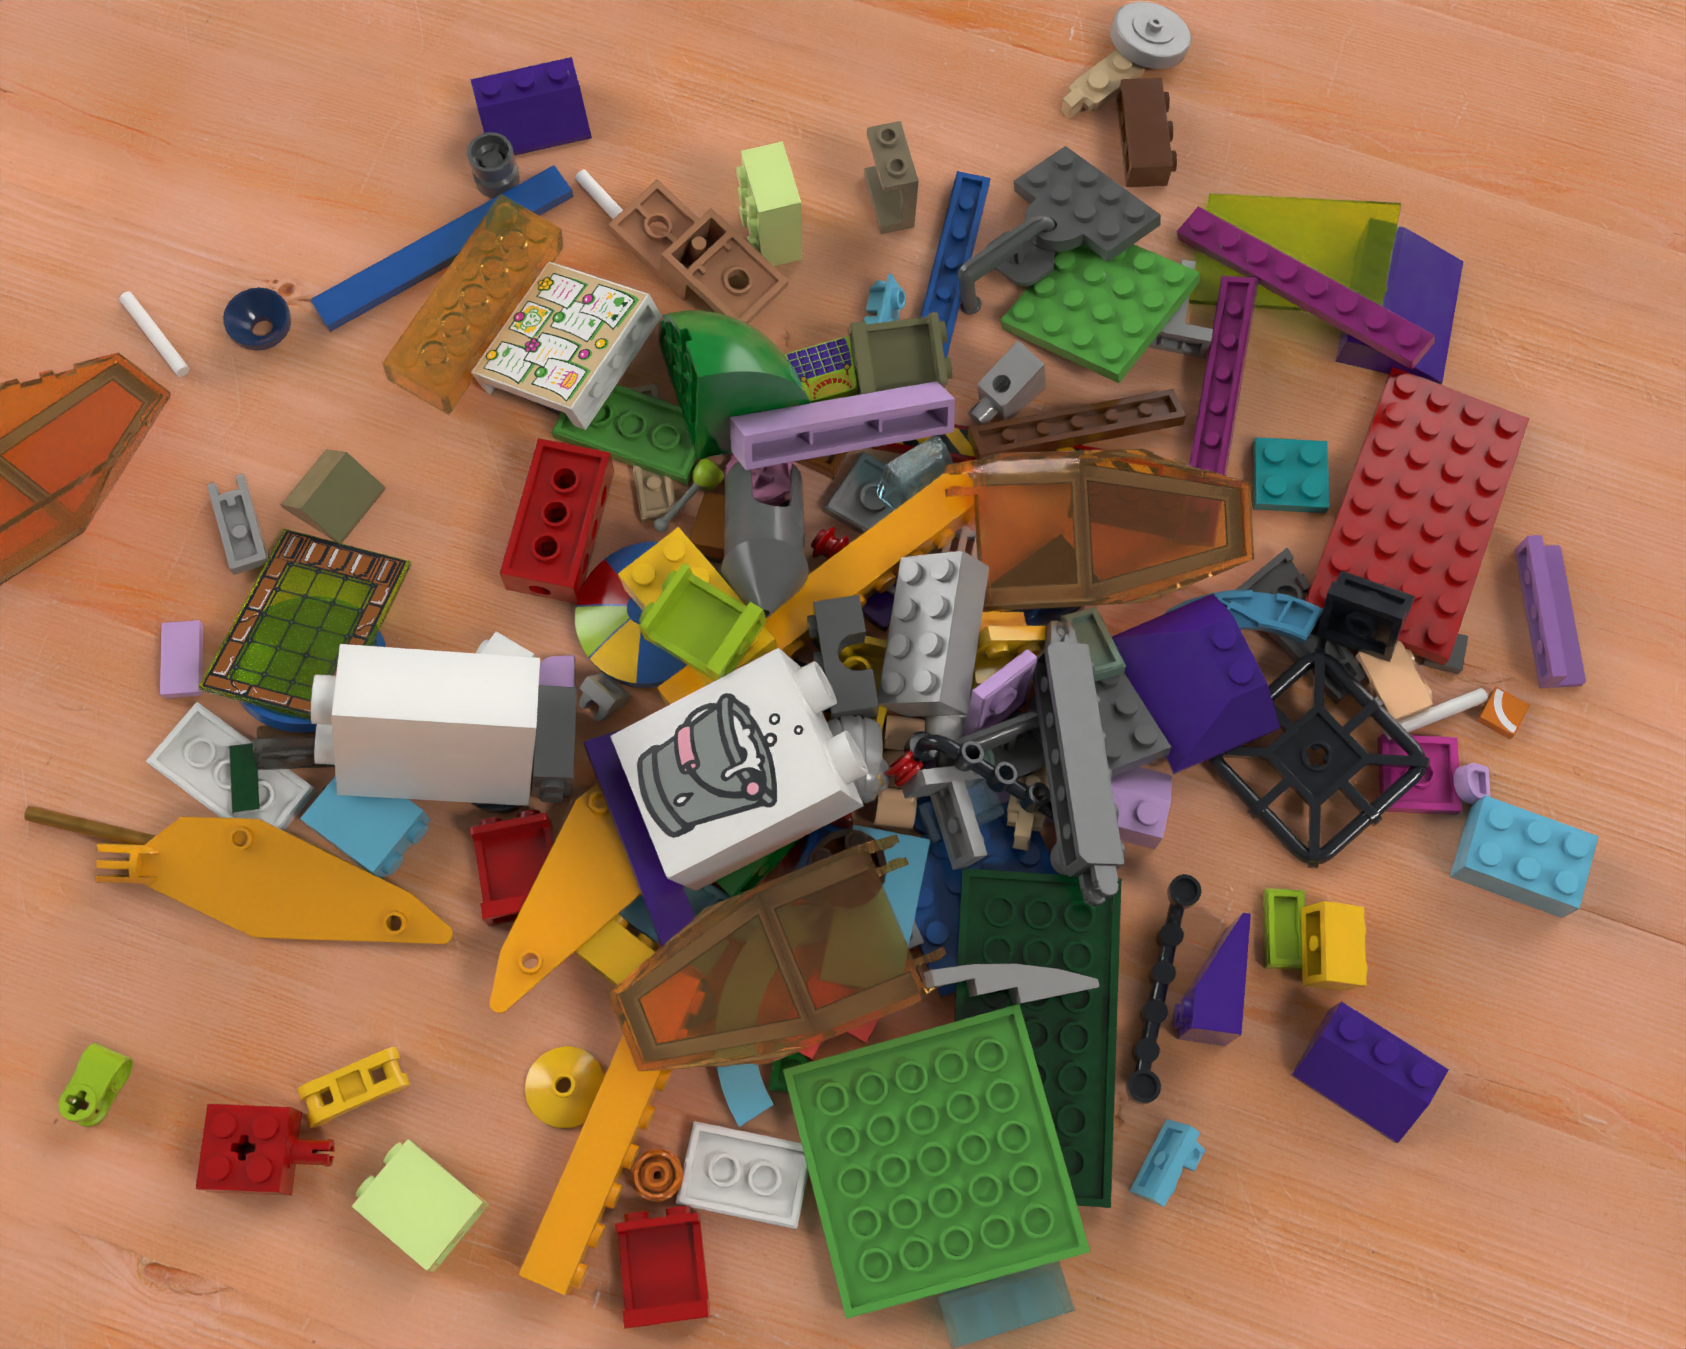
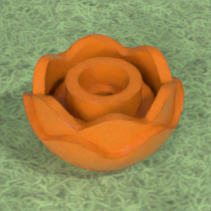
(643, 1175)

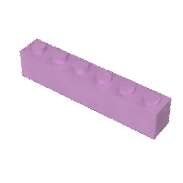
(841, 425)

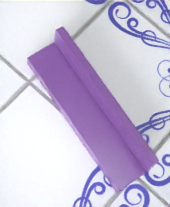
(1549, 614)

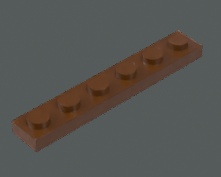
(1078, 425)

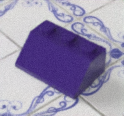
(533, 106)
(1369, 1072)

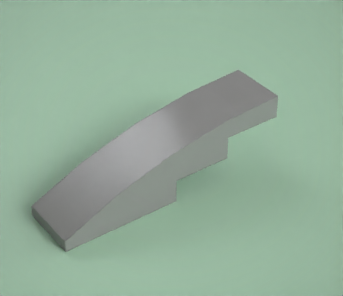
(1023, 981)

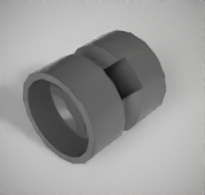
(493, 164)

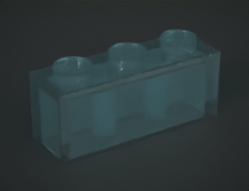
(1004, 1304)

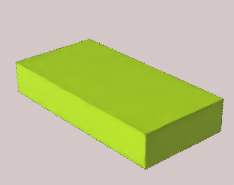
(1282, 928)

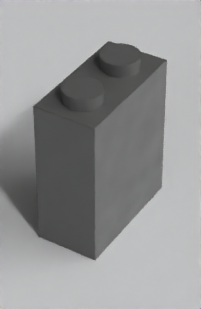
(554, 743)

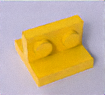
(1003, 639)

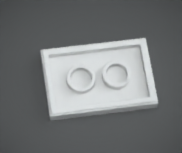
(744, 1175)

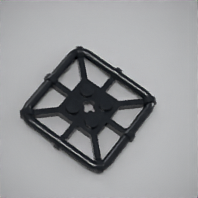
(1342, 758)

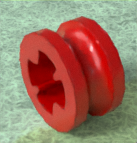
(903, 768)

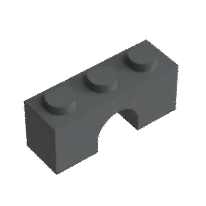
(836, 626)

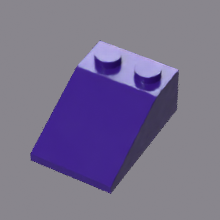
(1215, 1000)

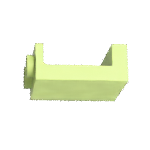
(419, 1205)

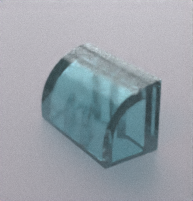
(913, 471)

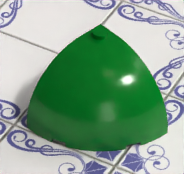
(723, 372)

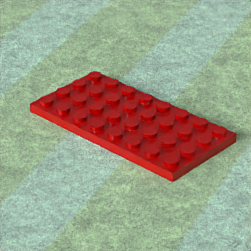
(1423, 504)

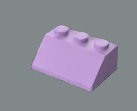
(1142, 805)

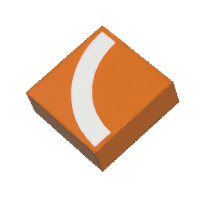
(1503, 712)

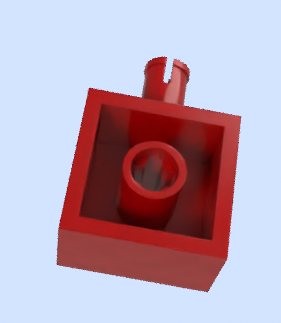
(277, 1150)

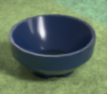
(251, 308)

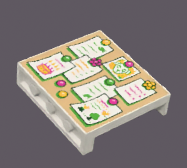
(568, 342)

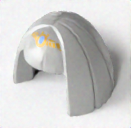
(868, 738)

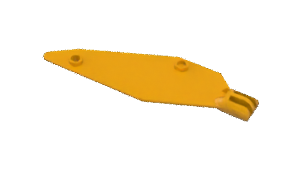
(271, 884)
(572, 899)

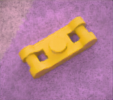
(353, 1086)

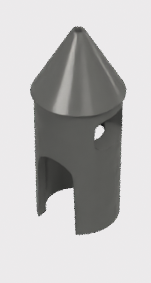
(763, 542)

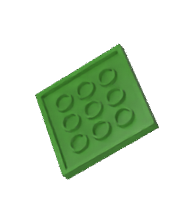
(1101, 309)

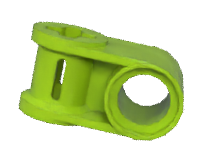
(96, 1081)

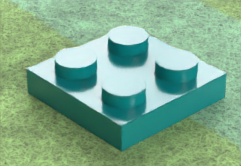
(1290, 475)

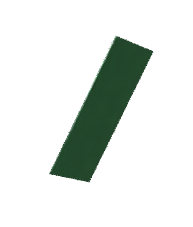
(243, 778)

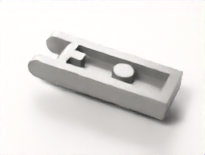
(239, 527)

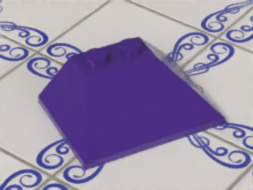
(1198, 681)

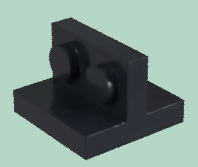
(1364, 615)

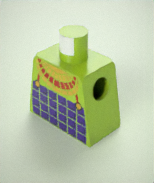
(826, 370)

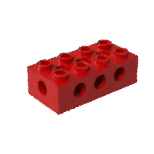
(546, 501)

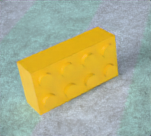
(647, 574)

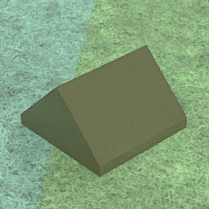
(334, 495)

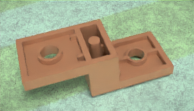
(697, 254)

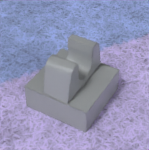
(605, 693)

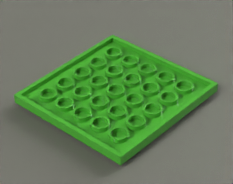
(934, 1161)

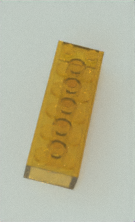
(472, 303)

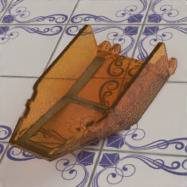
(65, 450)
(1101, 526)
(774, 969)

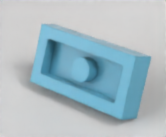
(1172, 1150)

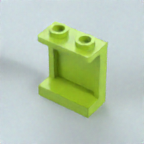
(701, 624)

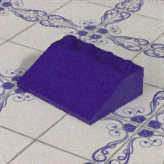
(1421, 290)

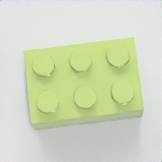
(770, 203)

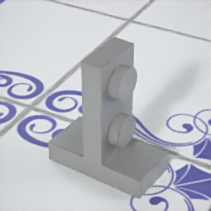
(1183, 337)
(952, 809)

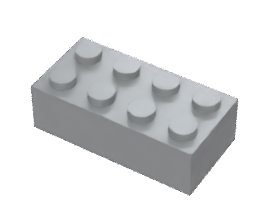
(933, 635)

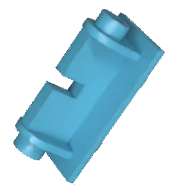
(885, 300)

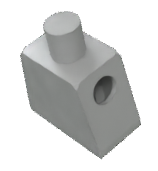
(1009, 385)

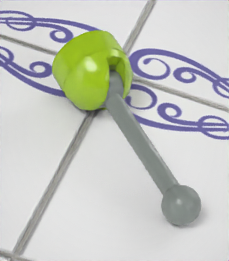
(705, 477)

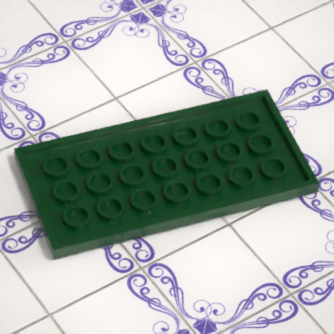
(1072, 1035)

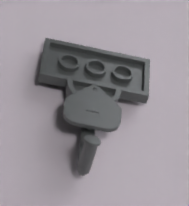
(1067, 209)
(1129, 730)

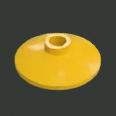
(567, 1108)

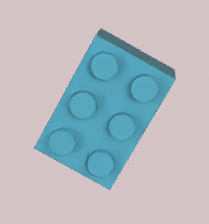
(1524, 856)

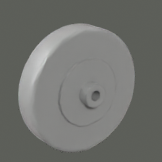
(1150, 35)

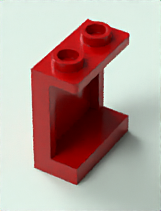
(509, 861)
(662, 1268)

